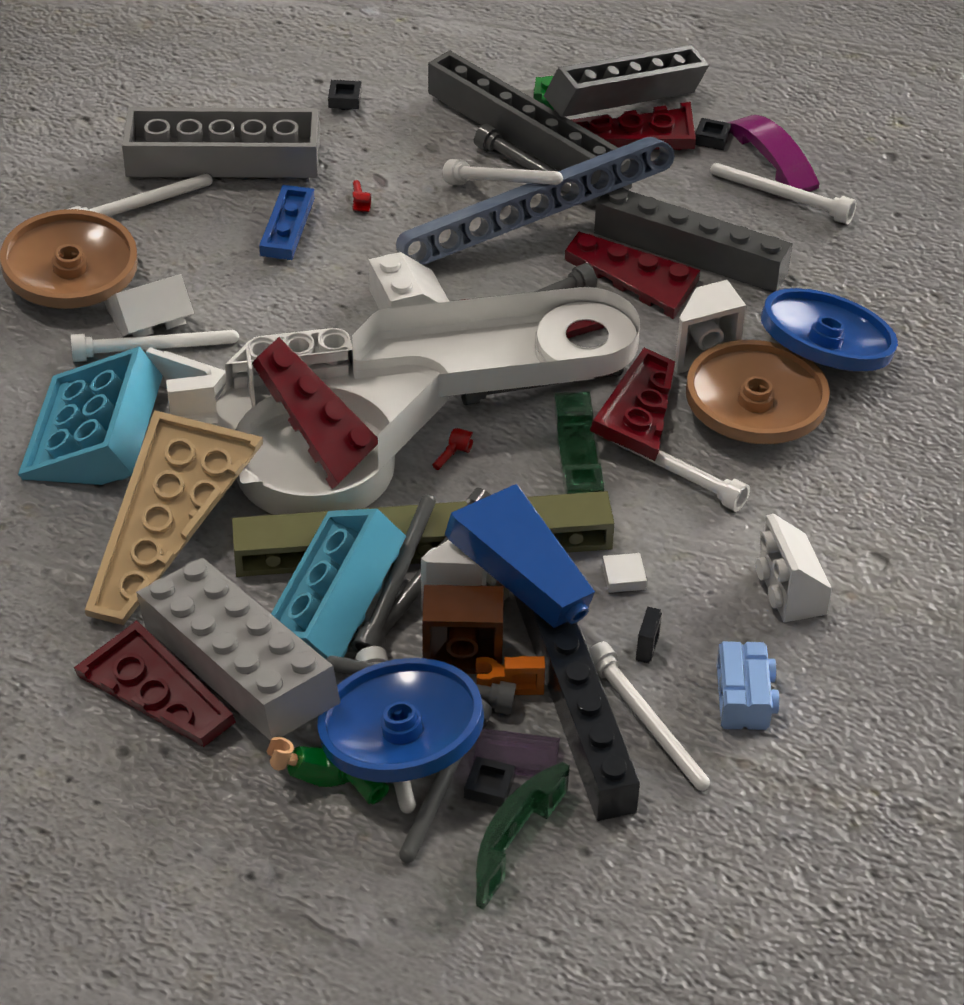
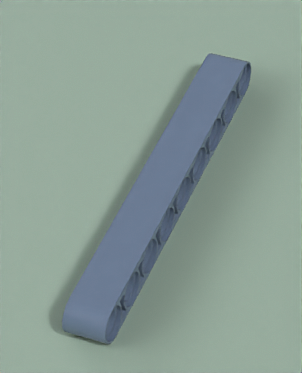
(551, 200)

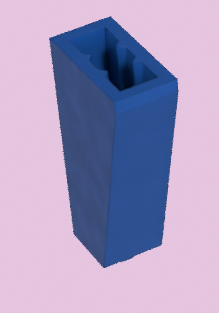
(522, 554)

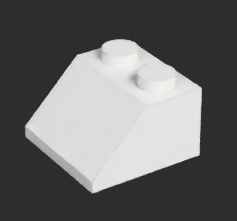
(402, 282)
(150, 306)
(710, 318)

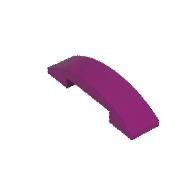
(778, 148)

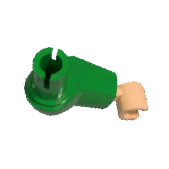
(315, 768)

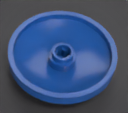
(829, 329)
(402, 720)

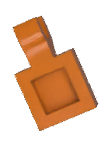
(525, 671)

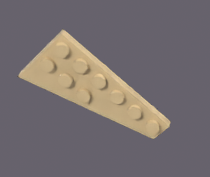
(171, 492)

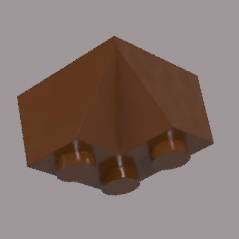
(462, 624)

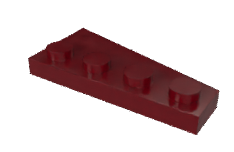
(670, 126)
(647, 275)
(638, 405)
(326, 423)
(155, 683)

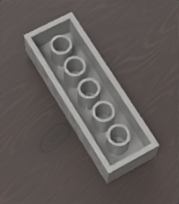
(221, 142)
(239, 648)

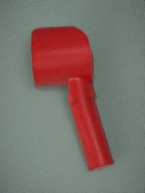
(361, 199)
(458, 440)

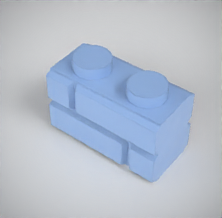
(745, 685)

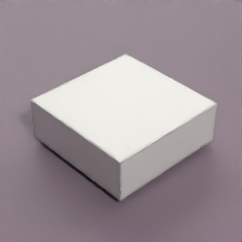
(624, 572)

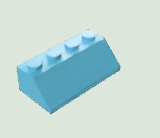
(339, 578)

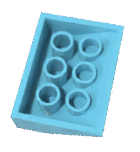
(93, 421)

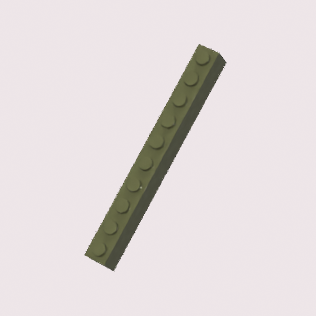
(279, 541)

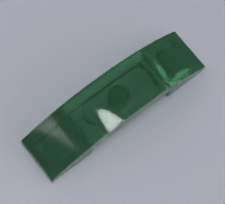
(577, 443)
(537, 796)

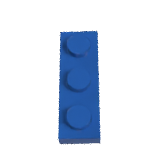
(287, 222)

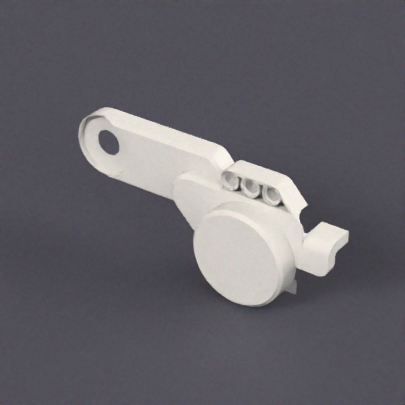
(398, 378)

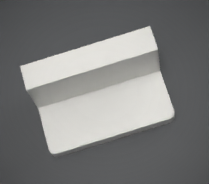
(176, 366)

